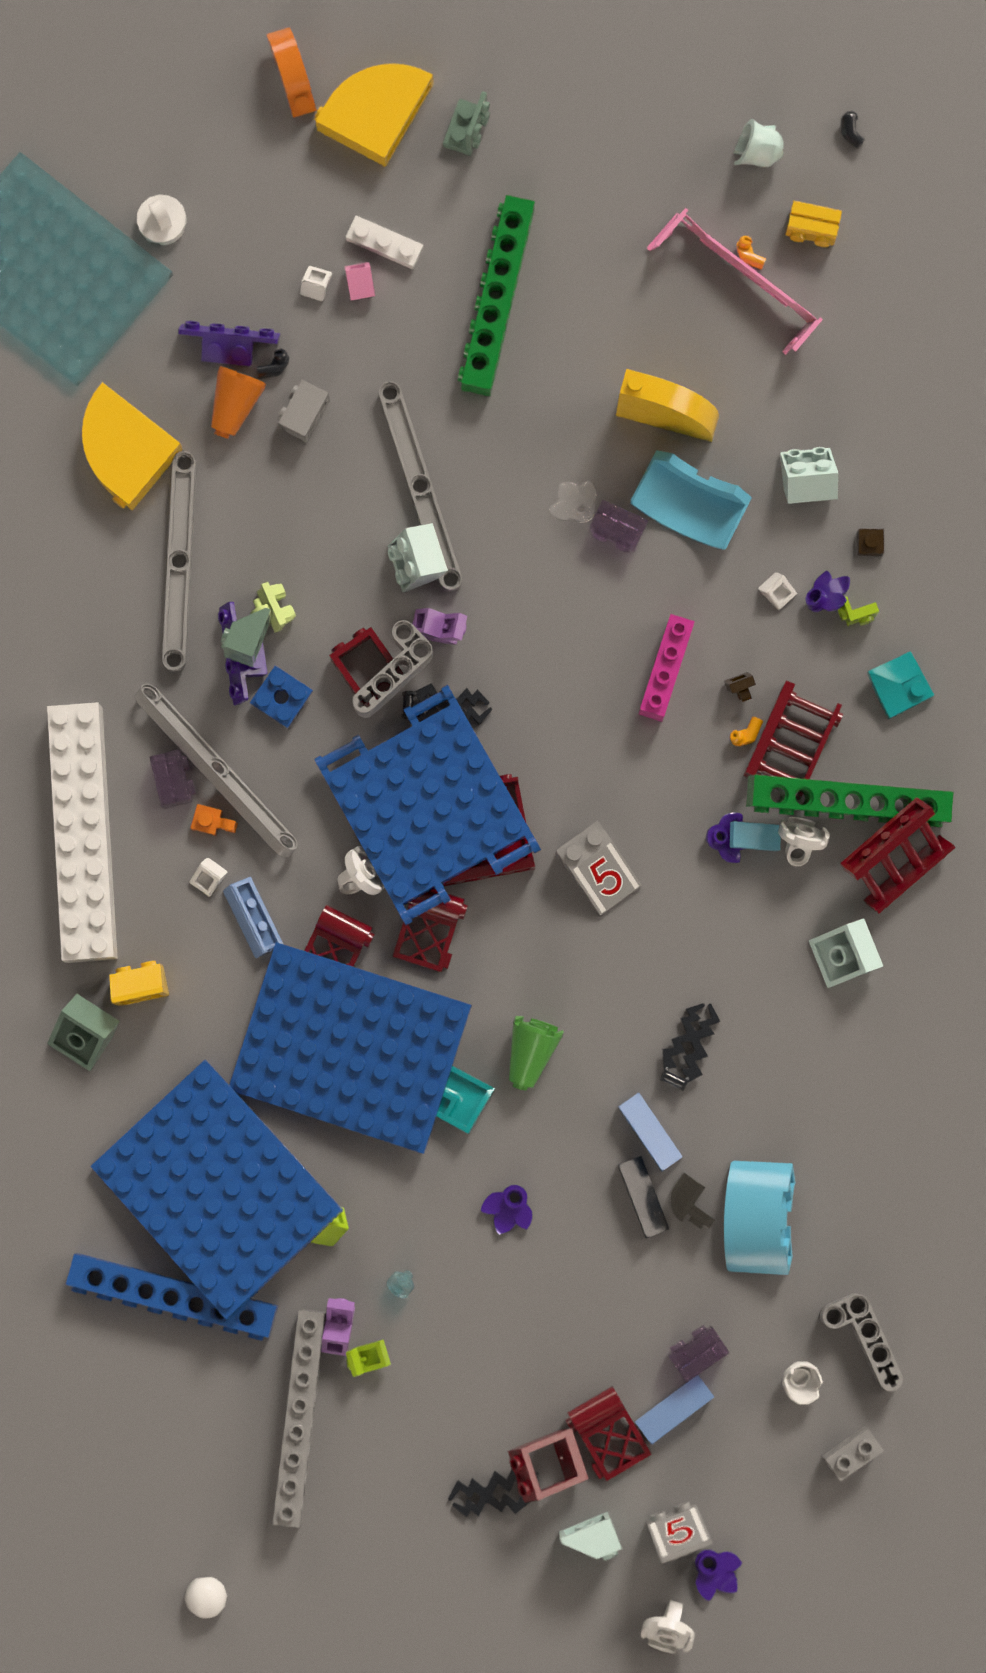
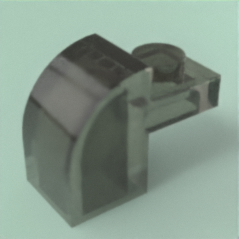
(682, 1201)

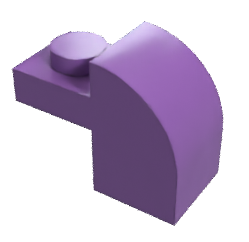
(440, 626)
(338, 1326)

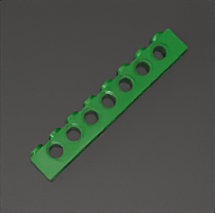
(512, 210)
(760, 787)

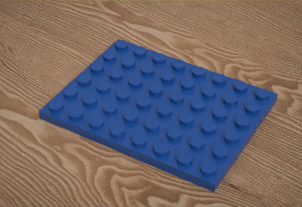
(350, 1047)
(216, 1189)

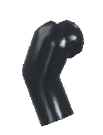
(848, 129)
(276, 367)

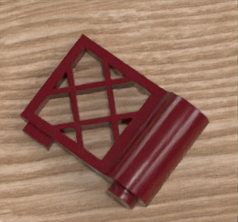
(442, 913)
(342, 931)
(593, 1418)

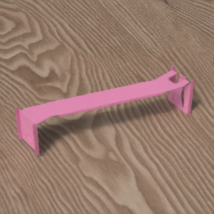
(811, 321)

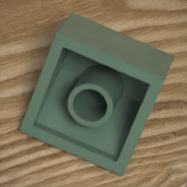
(246, 637)
(83, 1032)

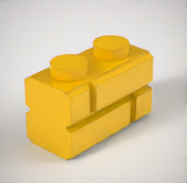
(813, 224)

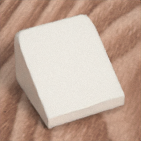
(315, 283)
(777, 590)
(208, 876)

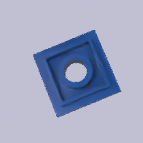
(281, 681)

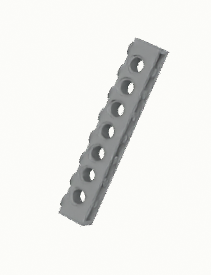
(299, 1418)

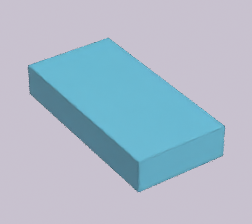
(754, 836)

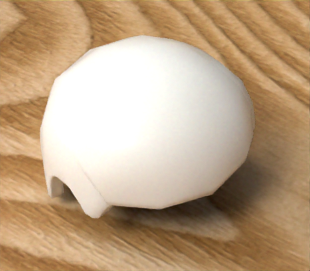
(802, 1382)
(205, 1597)

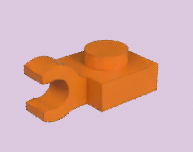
(210, 820)

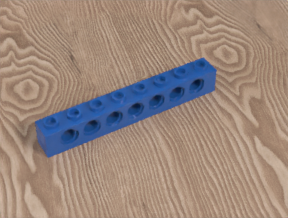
(84, 1265)

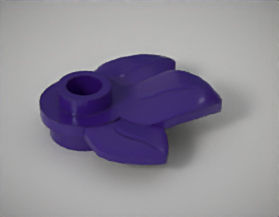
(827, 593)
(728, 854)
(508, 1213)
(719, 1575)

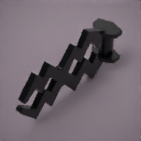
(429, 689)
(691, 1036)
(486, 1494)

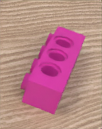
(666, 667)

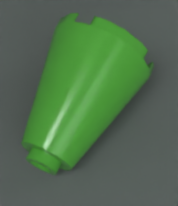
(531, 1050)

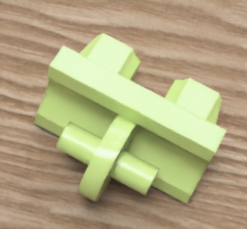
(268, 598)

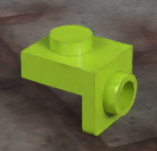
(863, 615)
(367, 1358)

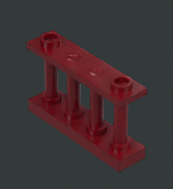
(778, 720)
(884, 842)

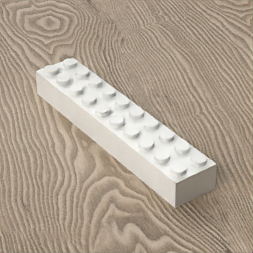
(82, 833)

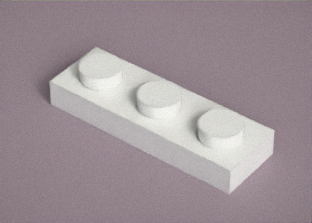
(384, 242)

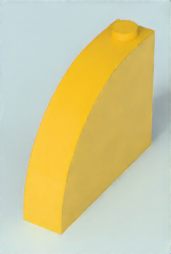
(375, 109)
(666, 406)
(124, 447)

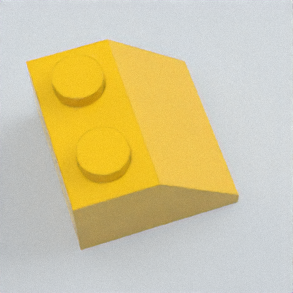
(138, 984)

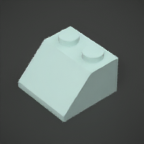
(845, 953)
(593, 1537)

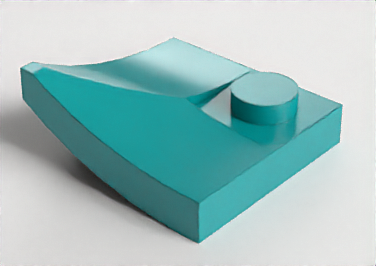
(899, 685)
(464, 1100)

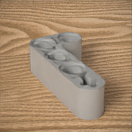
(388, 673)
(869, 1343)

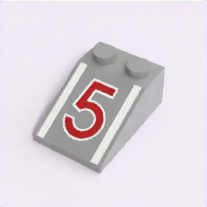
(598, 868)
(678, 1532)

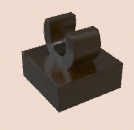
(740, 685)

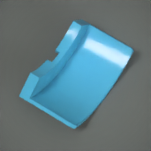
(688, 503)
(757, 1217)

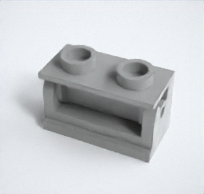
(303, 410)
(852, 1453)

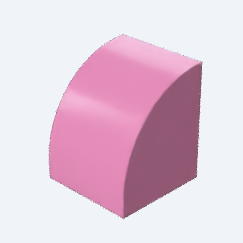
(360, 281)

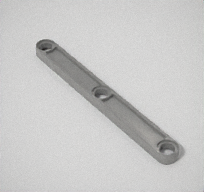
(414, 470)
(179, 579)
(226, 780)

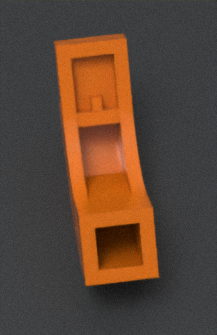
(292, 71)

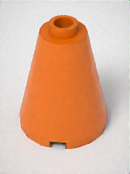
(233, 400)

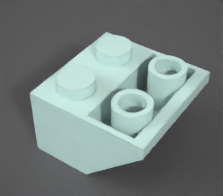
(809, 475)
(416, 557)

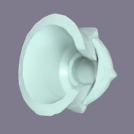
(759, 145)

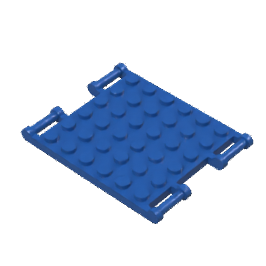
(427, 805)

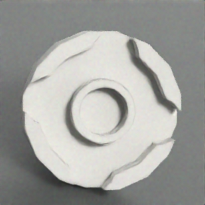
(161, 219)
(802, 834)
(361, 872)
(668, 1632)

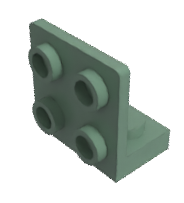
(466, 125)

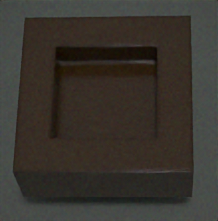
(870, 542)

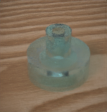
(401, 1284)

